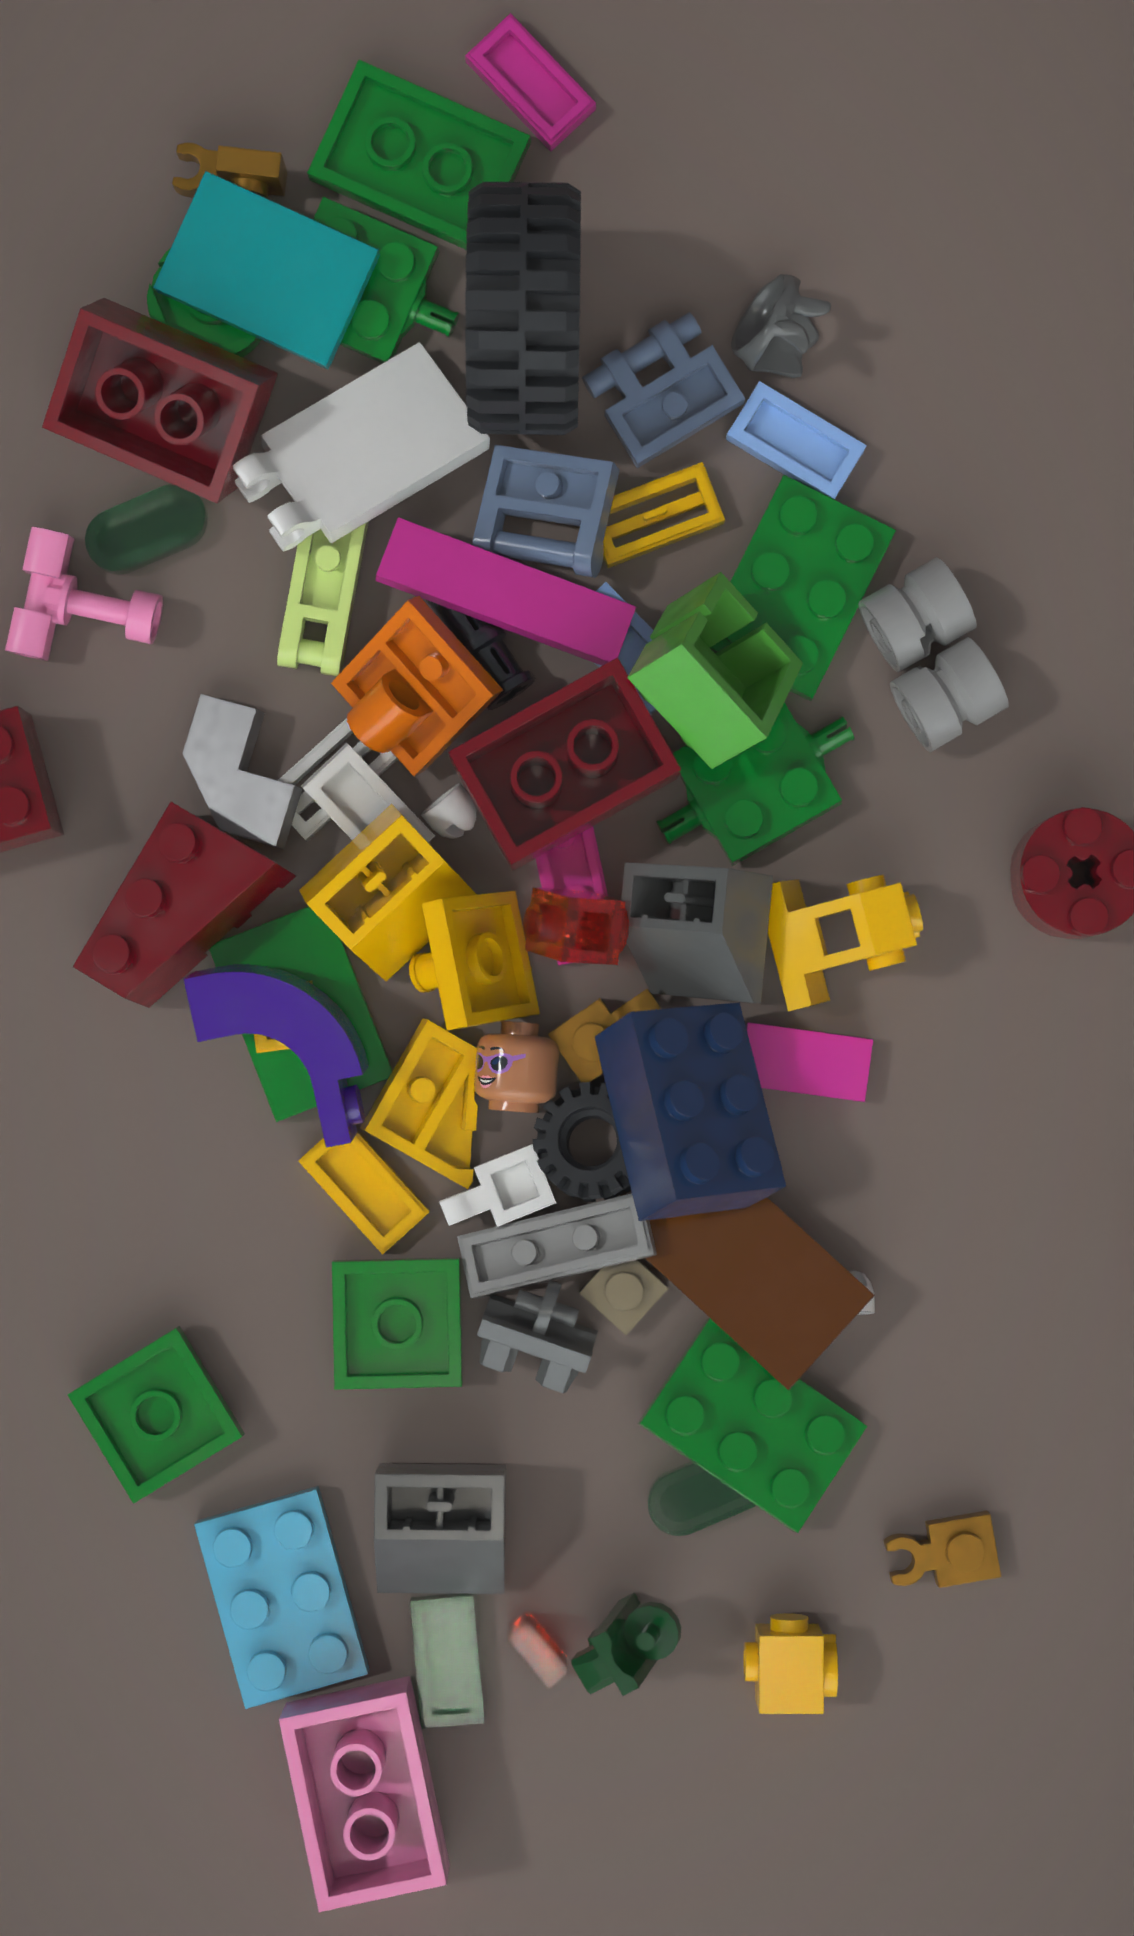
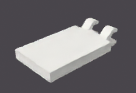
(362, 449)

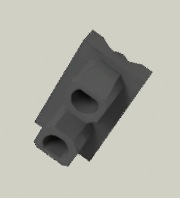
(540, 1329)

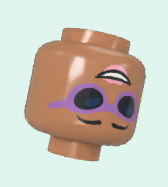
(516, 1068)

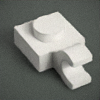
(508, 1187)

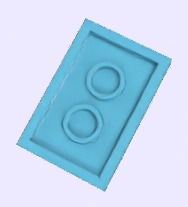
(281, 1597)

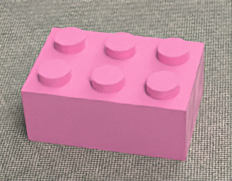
(364, 1794)

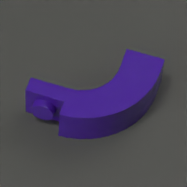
(297, 1014)

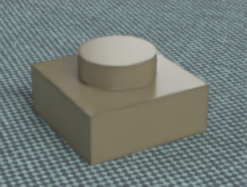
(624, 1293)

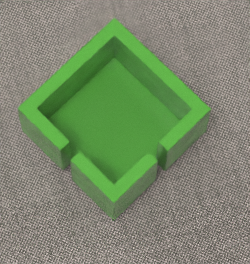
(711, 698)

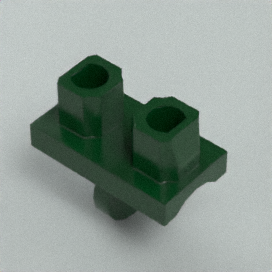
(627, 1645)

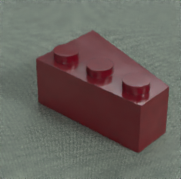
(175, 906)

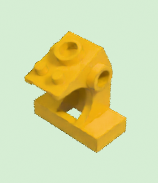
(884, 923)

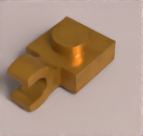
(249, 168)
(578, 1033)

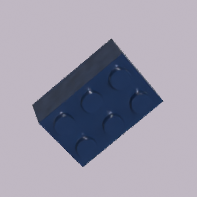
(689, 1110)

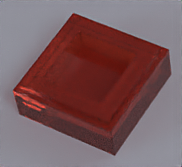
(538, 1649)

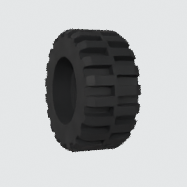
(523, 307)

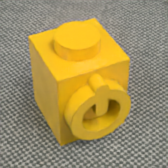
(791, 1665)

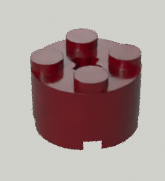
(1042, 874)

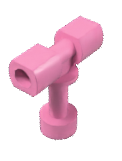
(55, 597)

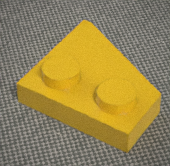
(430, 1103)

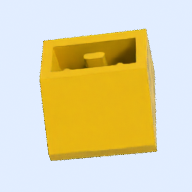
(377, 891)

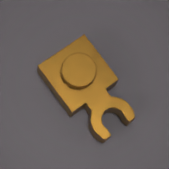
(957, 1550)

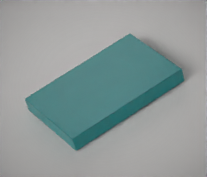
(267, 270)

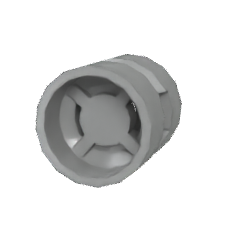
(918, 614)
(955, 691)

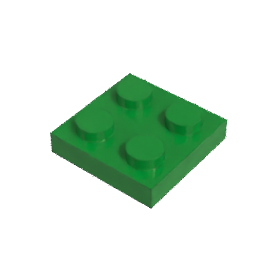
(397, 1323)
(156, 1414)

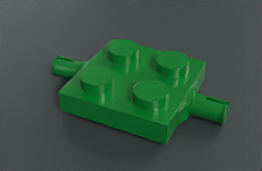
(396, 288)
(761, 790)

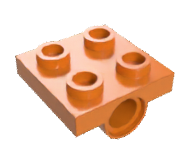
(414, 688)

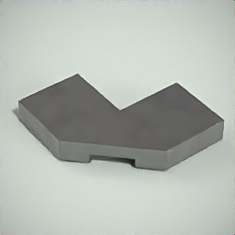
(218, 758)

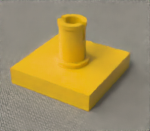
(476, 960)

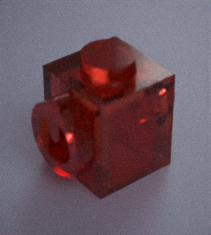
(575, 926)

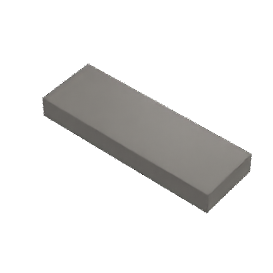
(555, 1246)

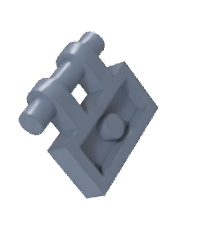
(671, 406)

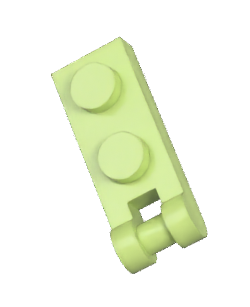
(322, 593)

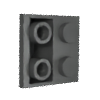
(698, 929)
(440, 1528)

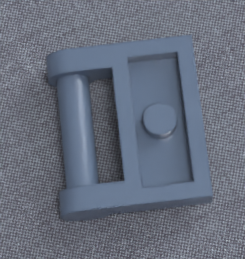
(550, 490)

